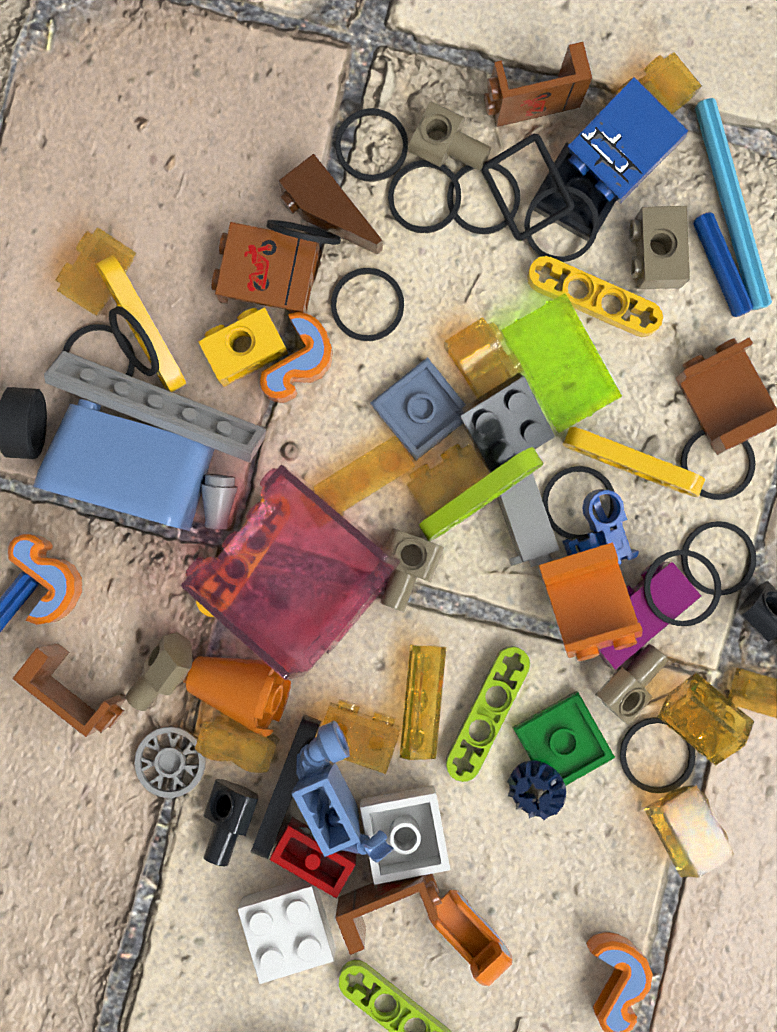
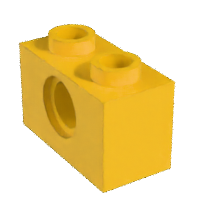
(232, 365)

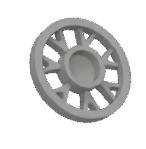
(169, 762)

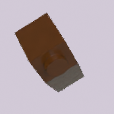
(324, 204)

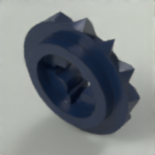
(544, 778)

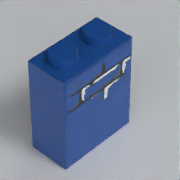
(626, 141)

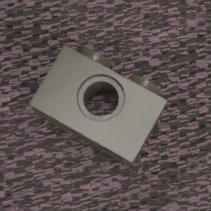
(670, 228)

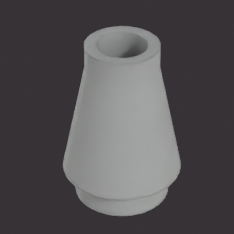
(218, 498)

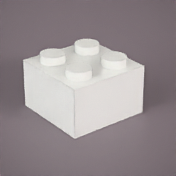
(413, 830)
(286, 930)

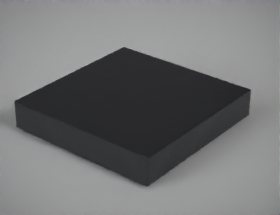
(580, 219)

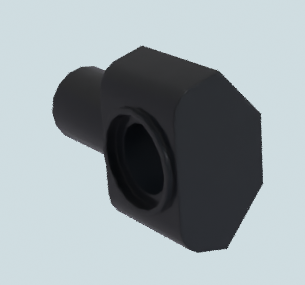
(761, 611)
(231, 811)

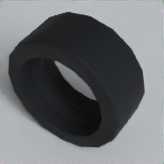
(22, 423)

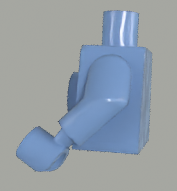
(328, 800)

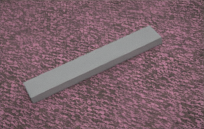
(155, 406)

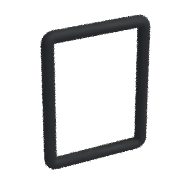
(555, 174)

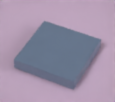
(420, 409)

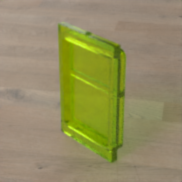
(561, 363)

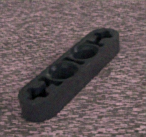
(283, 791)

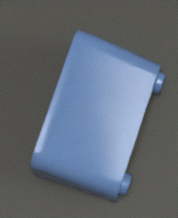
(125, 466)

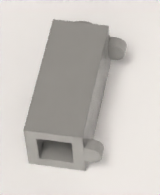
(528, 523)

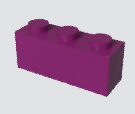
(671, 595)

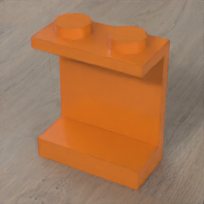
(591, 602)

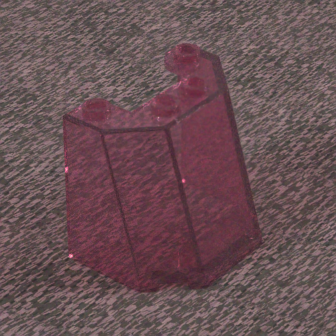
(292, 575)

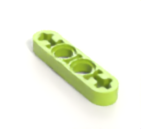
(481, 493)
(492, 715)
(405, 1007)

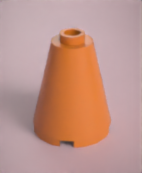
(240, 689)

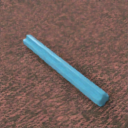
(733, 203)

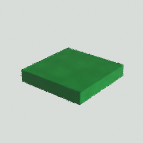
(565, 738)

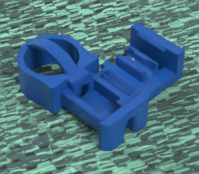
(604, 534)

